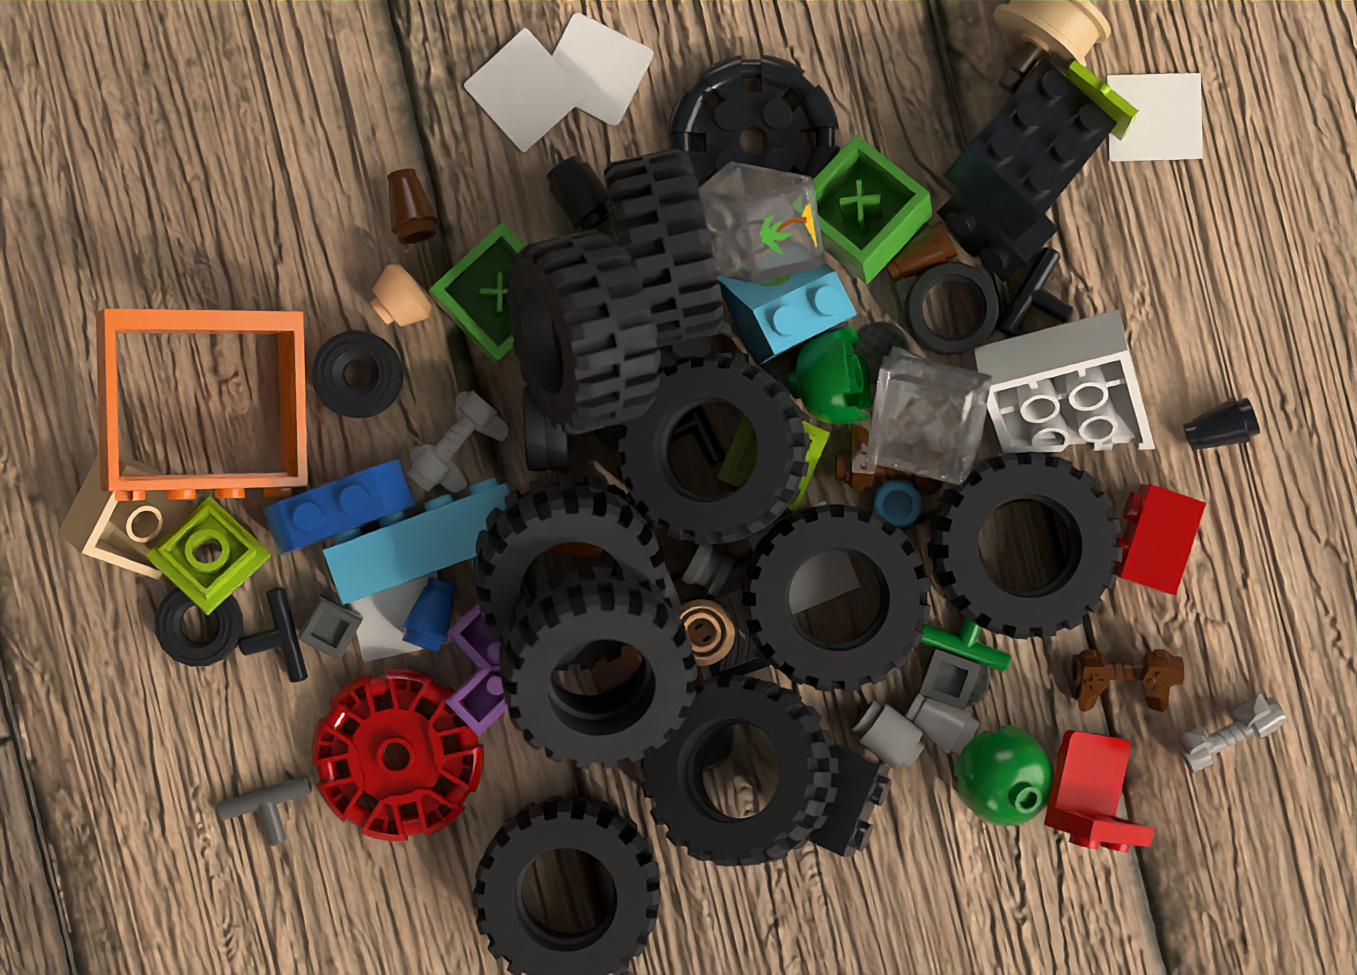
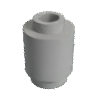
(888, 735)

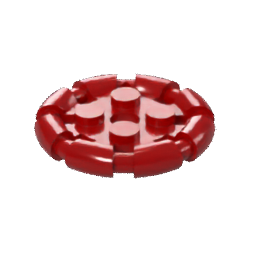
(367, 761)

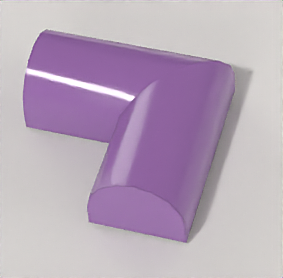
(484, 688)

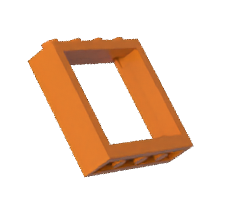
(292, 400)

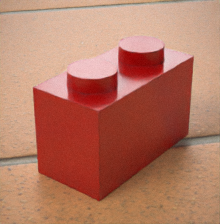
(1157, 537)

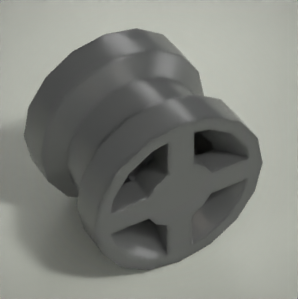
(709, 568)

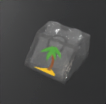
(762, 223)

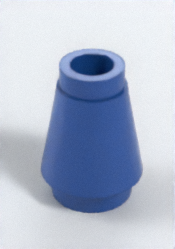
(430, 616)

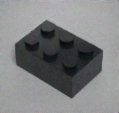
(1030, 149)

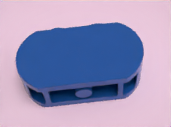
(339, 507)

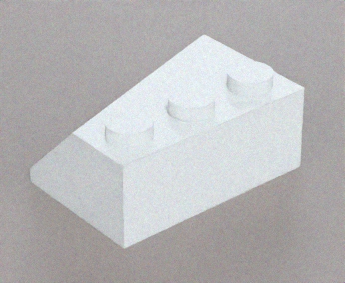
(1065, 388)

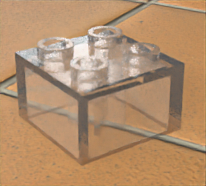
(928, 418)

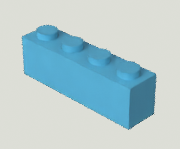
(413, 545)

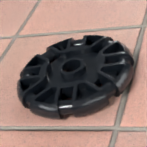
(755, 111)

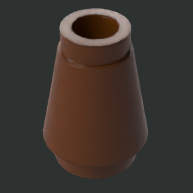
(409, 208)
(923, 251)

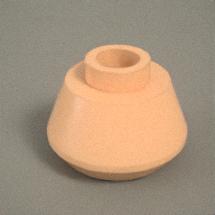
(399, 297)
(715, 623)

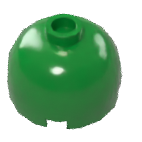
(832, 378)
(1004, 776)

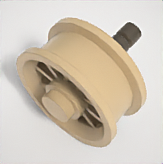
(1048, 30)

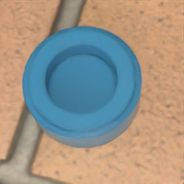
(897, 503)

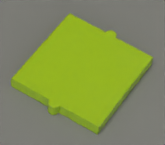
(1104, 97)

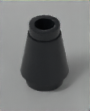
(1223, 425)

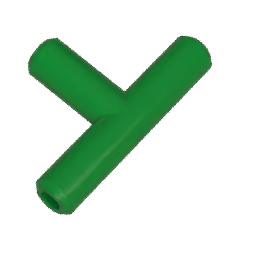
(965, 645)

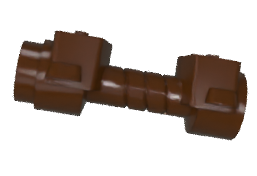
(858, 473)
(1156, 671)

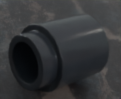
(579, 193)

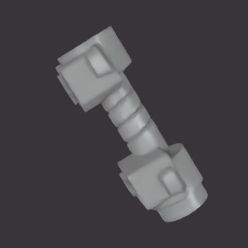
(434, 463)
(1253, 717)

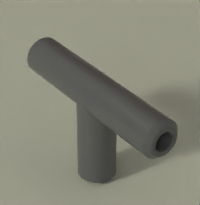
(265, 802)

